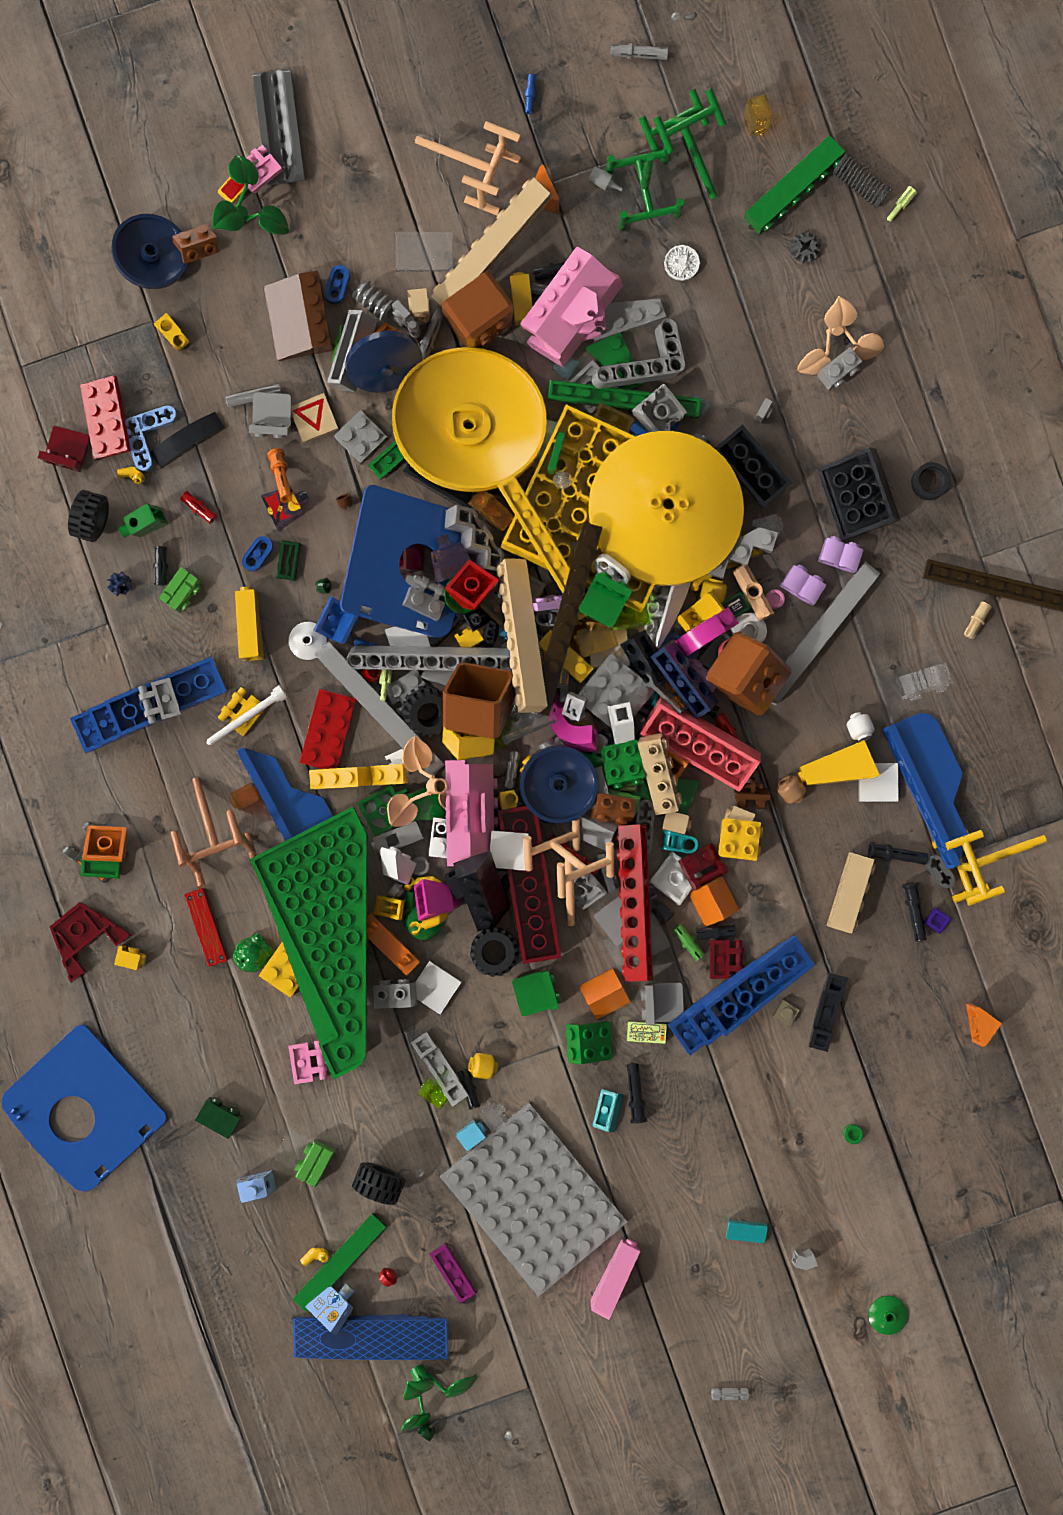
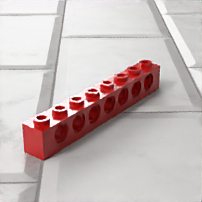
(641, 912)

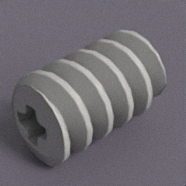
(373, 300)

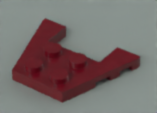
(77, 930)

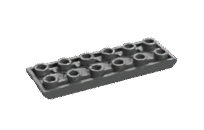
(279, 123)

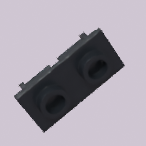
(476, 618)

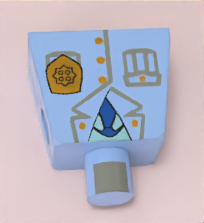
(255, 1186)
(332, 1307)

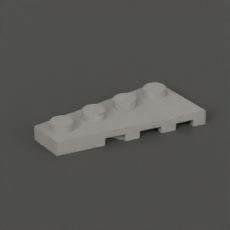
(629, 316)

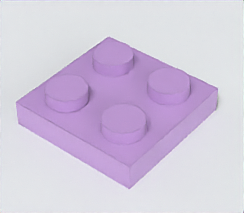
(547, 603)

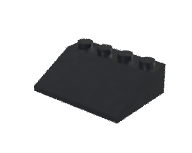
(858, 494)

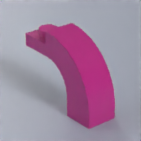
(706, 632)
(578, 737)

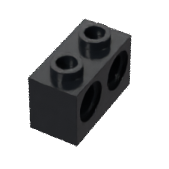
(639, 651)

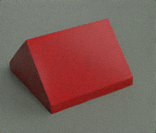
(471, 585)

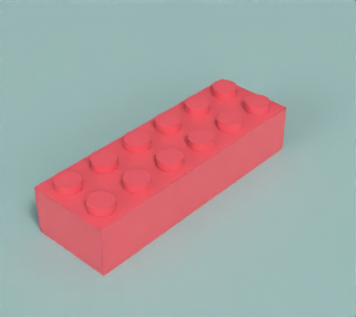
(703, 744)

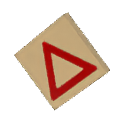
(313, 418)

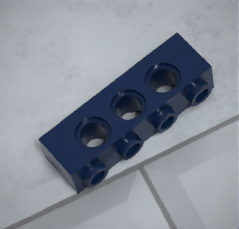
(684, 679)

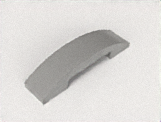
(440, 1068)

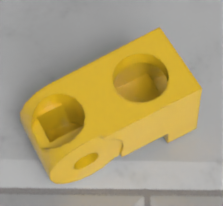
(171, 332)

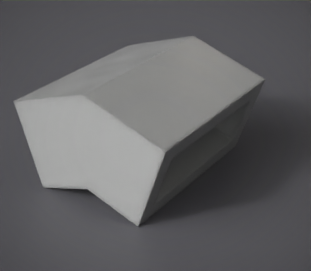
(804, 1259)

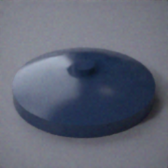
(146, 252)
(382, 360)
(558, 784)

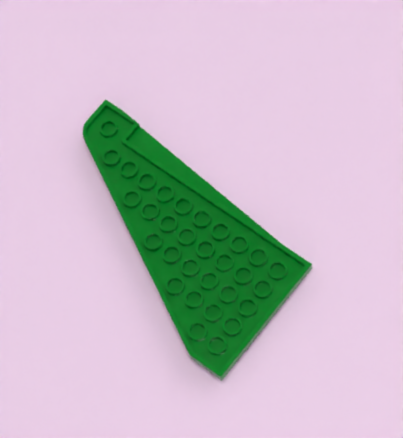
(320, 909)

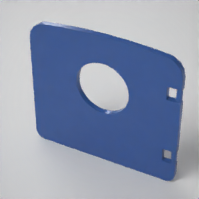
(373, 579)
(87, 1070)

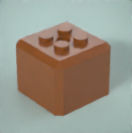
(479, 311)
(749, 673)
(477, 700)

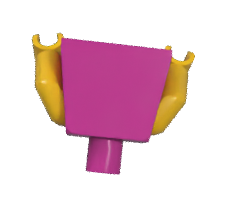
(433, 901)

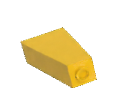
(248, 625)
(842, 766)

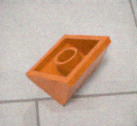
(543, 178)
(105, 843)
(713, 901)
(604, 994)
(982, 1025)

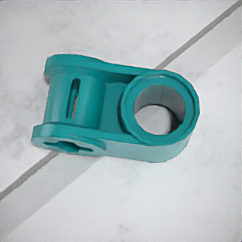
(677, 842)

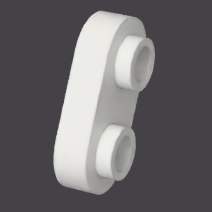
(612, 569)

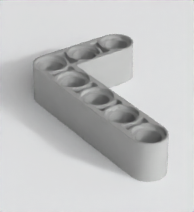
(646, 366)

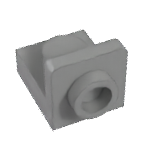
(574, 707)

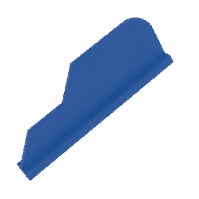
(931, 777)
(290, 808)

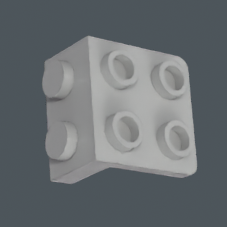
(271, 414)
(662, 1002)

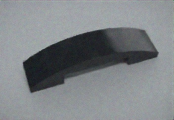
(186, 438)
(826, 1011)

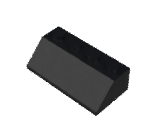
(753, 466)
(482, 889)

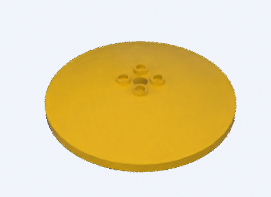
(476, 389)
(658, 542)

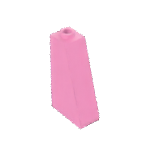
(614, 1278)

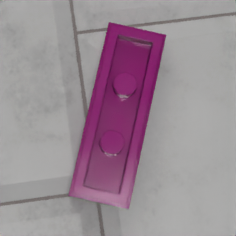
(453, 1273)

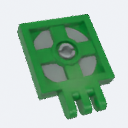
(374, 809)

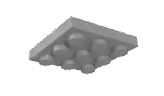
(613, 685)

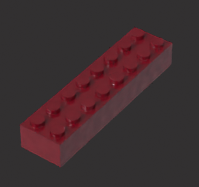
(531, 893)

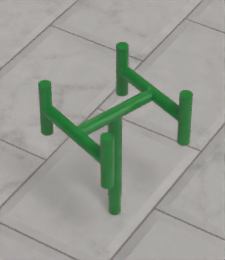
(681, 123)
(644, 173)

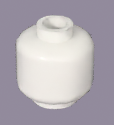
(860, 727)

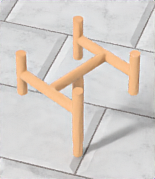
(499, 151)
(566, 871)

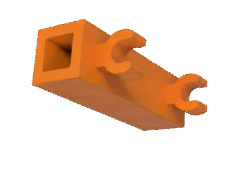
(391, 945)

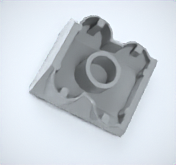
(659, 410)
(587, 890)

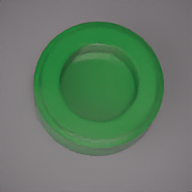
(853, 1134)

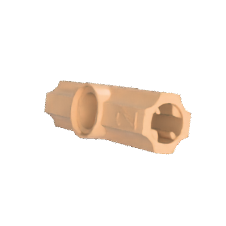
(758, 603)

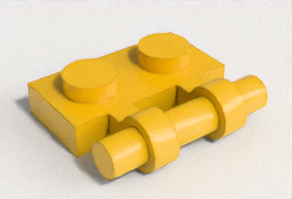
(247, 705)

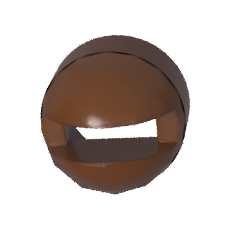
(344, 500)

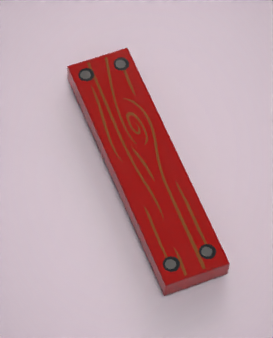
(206, 927)

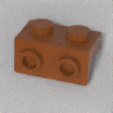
(196, 243)
(614, 809)

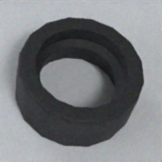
(941, 470)

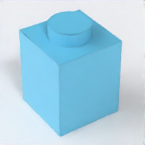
(471, 1134)

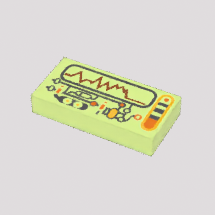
(646, 1033)

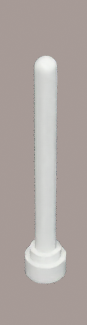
(277, 695)

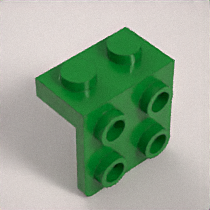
(605, 599)
(623, 764)
(536, 992)
(589, 1042)

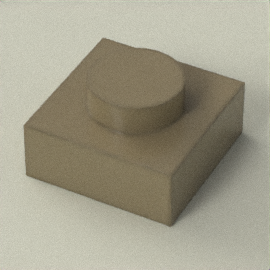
(786, 1012)

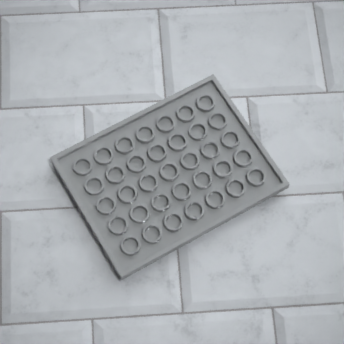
(533, 1199)

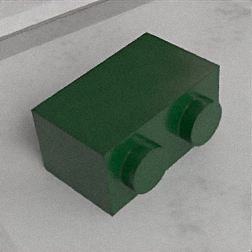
(219, 1117)

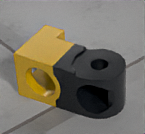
(510, 799)

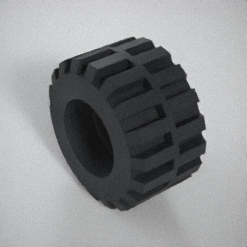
(88, 516)
(412, 705)
(487, 967)
(378, 1183)

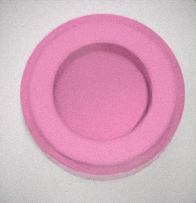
(775, 598)

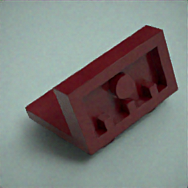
(65, 449)

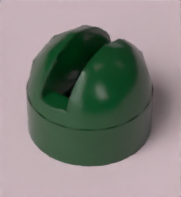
(323, 586)
(426, 1433)

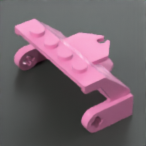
(571, 307)
(469, 809)

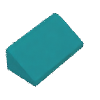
(608, 1110)
(746, 1231)

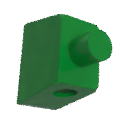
(143, 521)

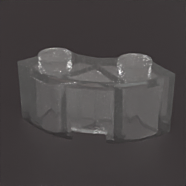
(924, 681)

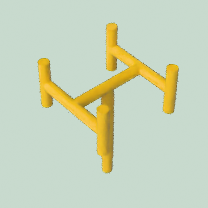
(982, 892)

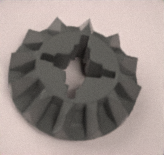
(807, 255)

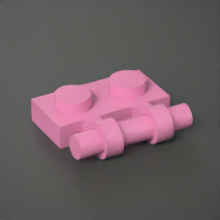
(267, 168)
(301, 1062)

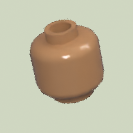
(791, 789)

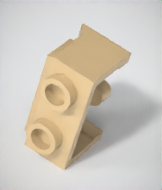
(419, 305)

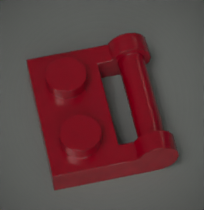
(700, 860)

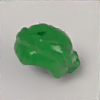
(252, 953)

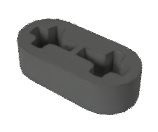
(943, 869)

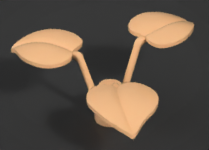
(837, 317)
(415, 757)

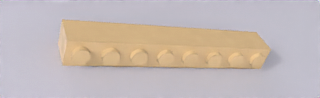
(496, 239)
(522, 636)

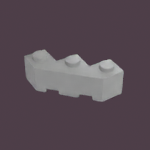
(474, 537)
(741, 553)

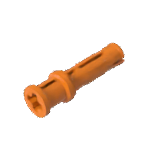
(279, 467)

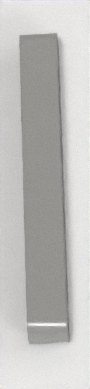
(828, 624)
(423, 654)
(371, 700)

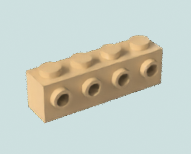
(659, 773)
(851, 892)

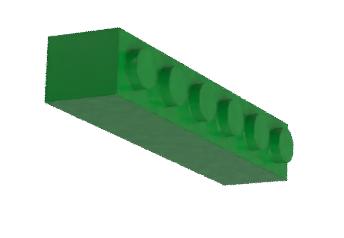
(794, 185)

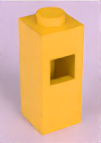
(520, 296)

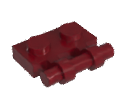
(720, 958)

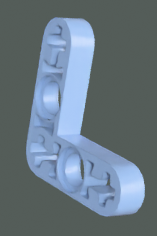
(142, 428)

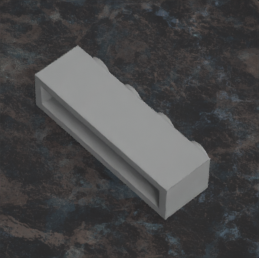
(356, 327)

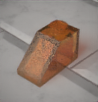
(491, 509)

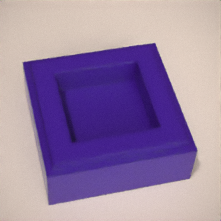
(937, 920)

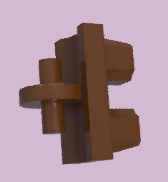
(752, 791)

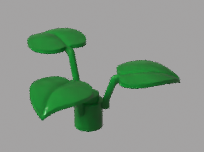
(232, 217)
(422, 1384)

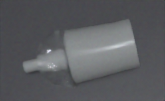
(604, 180)

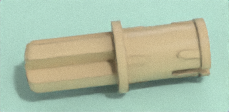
(977, 620)

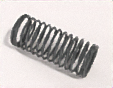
(839, 168)

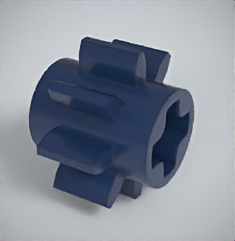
(119, 583)

